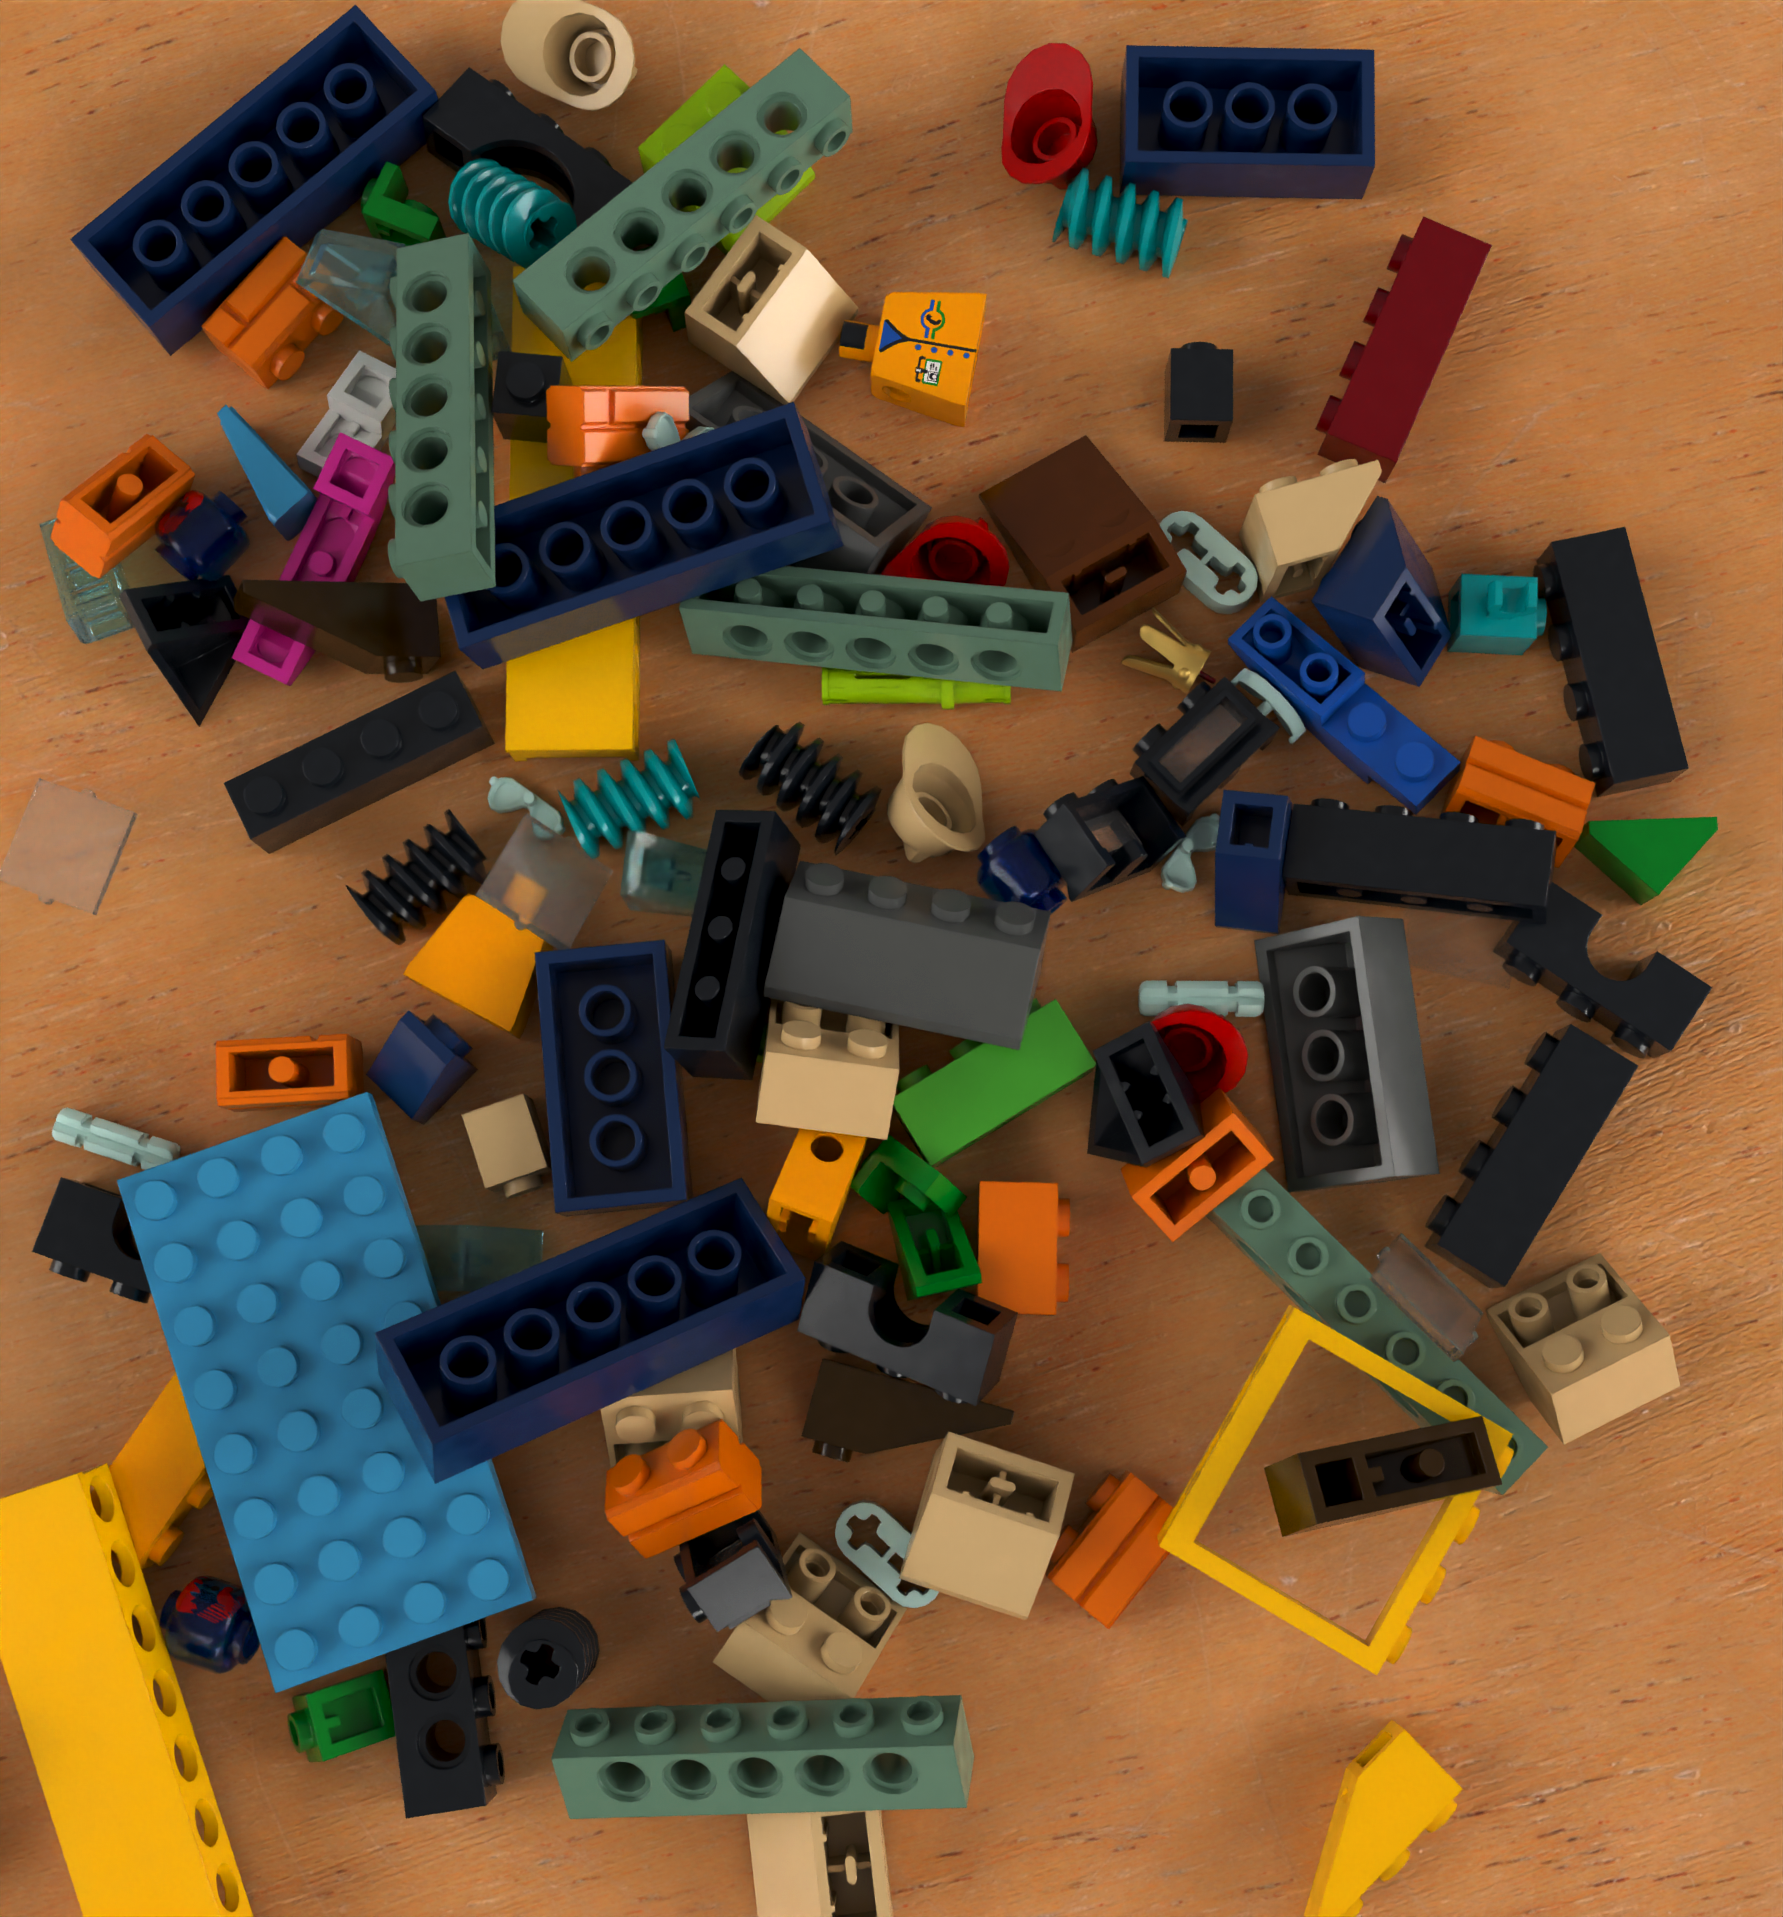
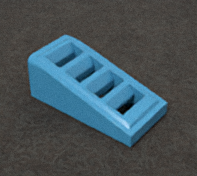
(278, 488)

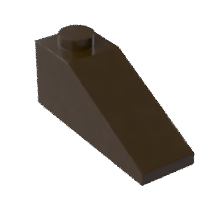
(357, 623)
(878, 1412)
(1381, 1475)

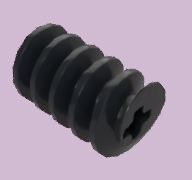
(810, 784)
(421, 879)
(523, 1659)

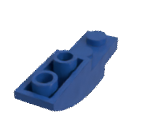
(1341, 708)

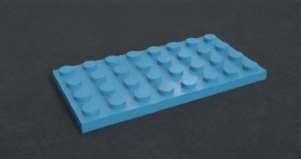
(270, 1290)

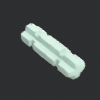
(1243, 999)
(113, 1140)

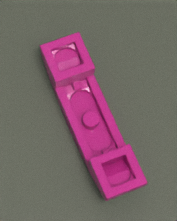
(329, 548)

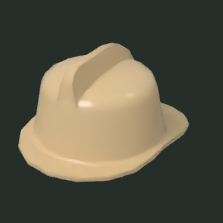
(569, 51)
(938, 796)

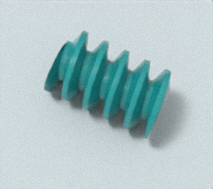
(508, 211)
(1121, 222)
(630, 799)

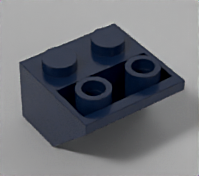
(1385, 599)

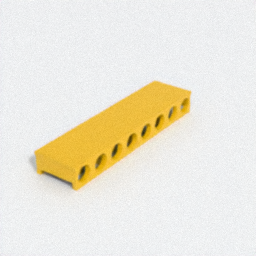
(586, 690)
(94, 1711)

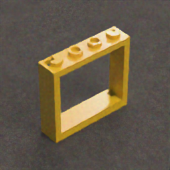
(1423, 1573)

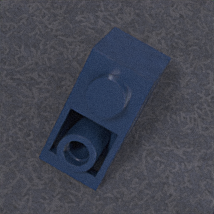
(1251, 861)
(422, 1065)

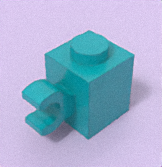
(1495, 614)

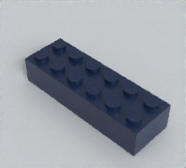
(259, 172)
(648, 536)
(587, 1328)

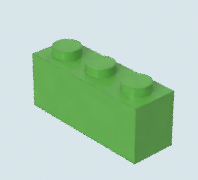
(990, 1085)

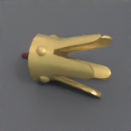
(1186, 657)

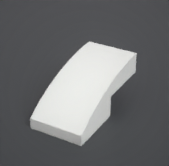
(357, 408)

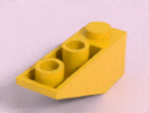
(1381, 1808)

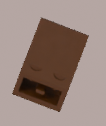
(1085, 536)

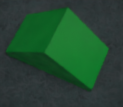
(1644, 853)
(931, 1250)

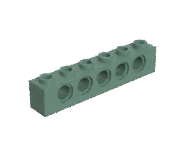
(695, 173)
(442, 419)
(887, 626)
(1338, 1292)
(765, 1757)

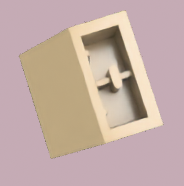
(769, 312)
(1301, 525)
(828, 1071)
(1585, 1347)
(674, 1405)
(986, 1525)
(819, 1638)
(820, 1864)

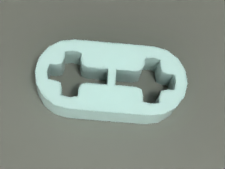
(1217, 553)
(871, 1561)

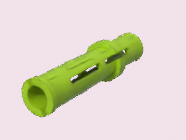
(864, 687)

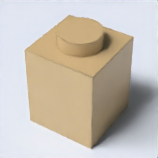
(509, 1145)

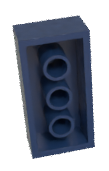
(1247, 121)
(610, 1081)

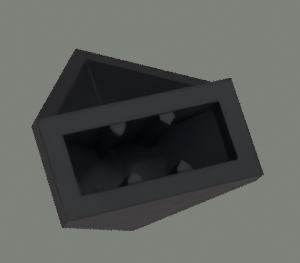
(189, 635)
(1141, 1101)

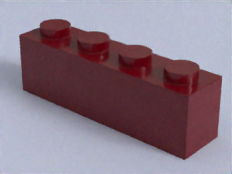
(1404, 348)

